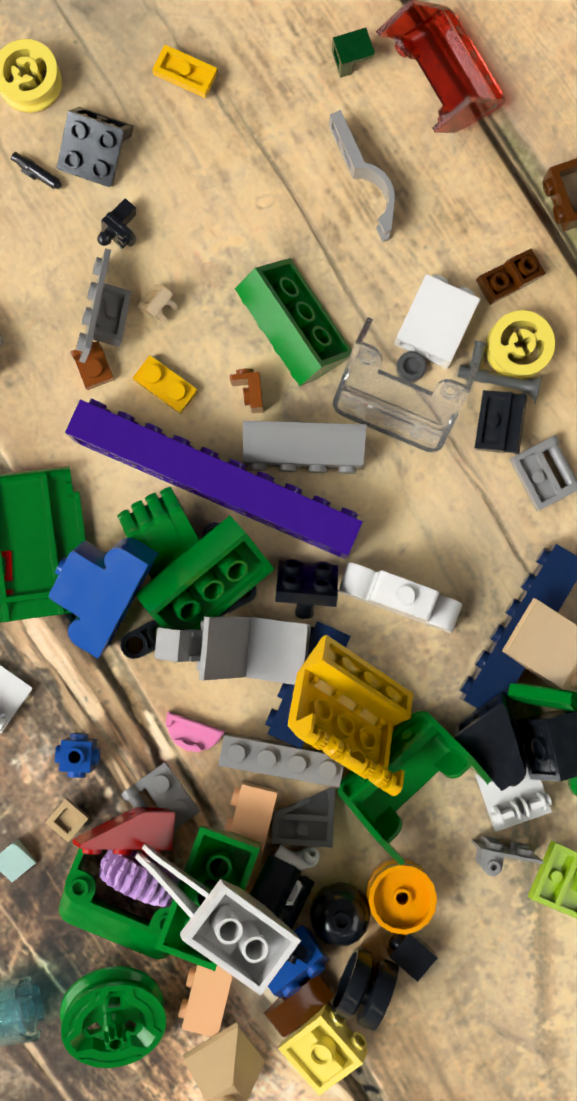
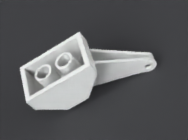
(228, 926)

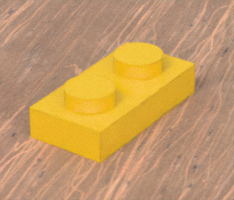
(185, 71)
(165, 384)

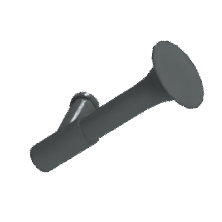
(529, 386)

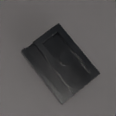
(500, 422)

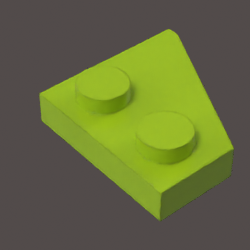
(557, 880)

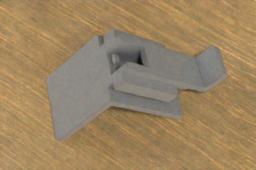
(239, 648)

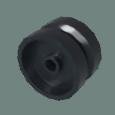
(365, 989)

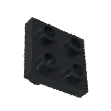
(307, 585)

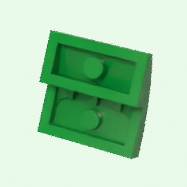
(543, 696)

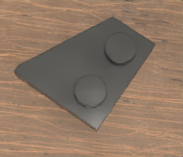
(306, 822)

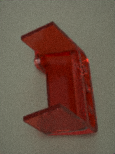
(448, 60)

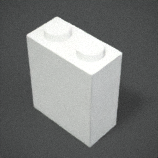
(437, 320)

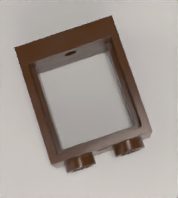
(554, 188)

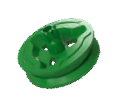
(112, 999)

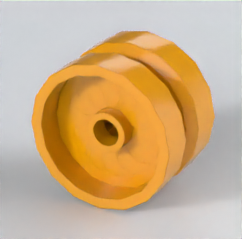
(417, 905)

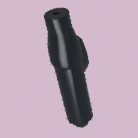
(34, 171)

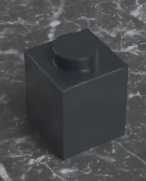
(411, 954)

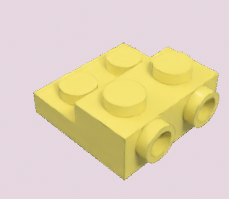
(324, 1050)

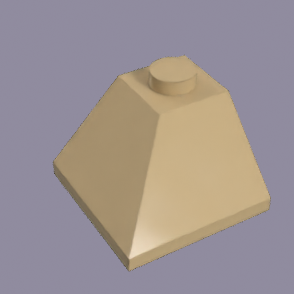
(225, 1065)

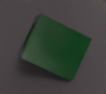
(350, 49)

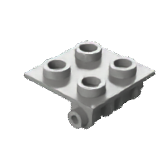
(491, 854)

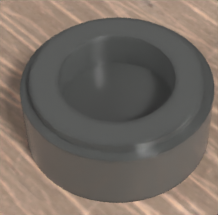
(411, 366)

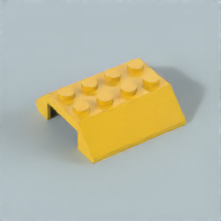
(349, 712)

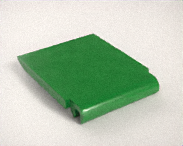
(40, 526)

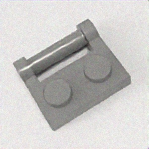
(538, 477)
(166, 792)

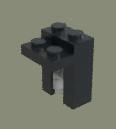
(284, 894)

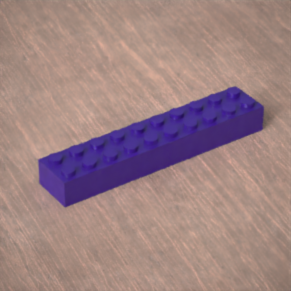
(214, 479)

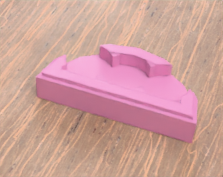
(192, 734)

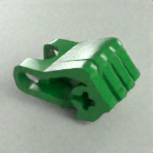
(161, 527)

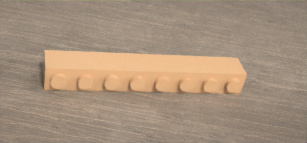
(208, 987)

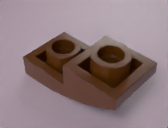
(510, 276)
(293, 1012)

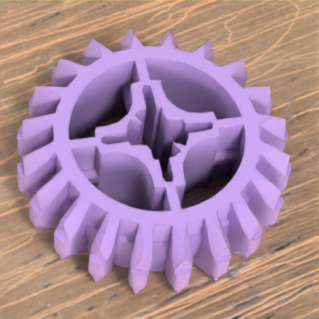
(133, 879)

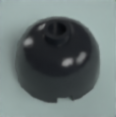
(339, 914)

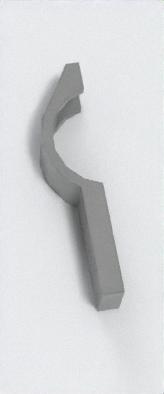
(362, 170)

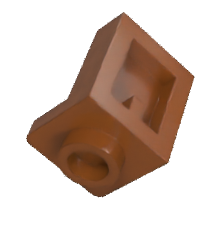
(95, 369)
(253, 393)

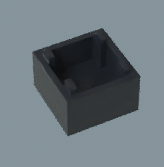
(550, 745)

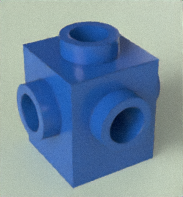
(87, 749)

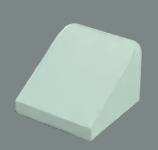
(15, 860)

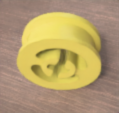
(32, 59)
(536, 333)

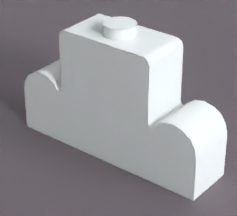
(400, 596)

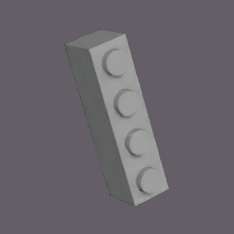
(279, 760)

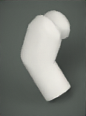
(301, 859)

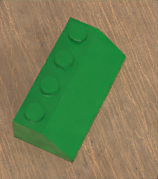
(293, 320)
(205, 578)
(213, 857)

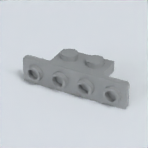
(107, 313)

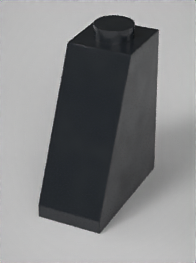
(494, 742)

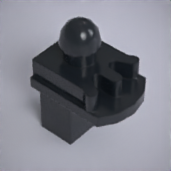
(115, 227)

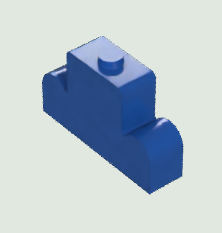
(100, 589)

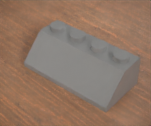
(303, 446)

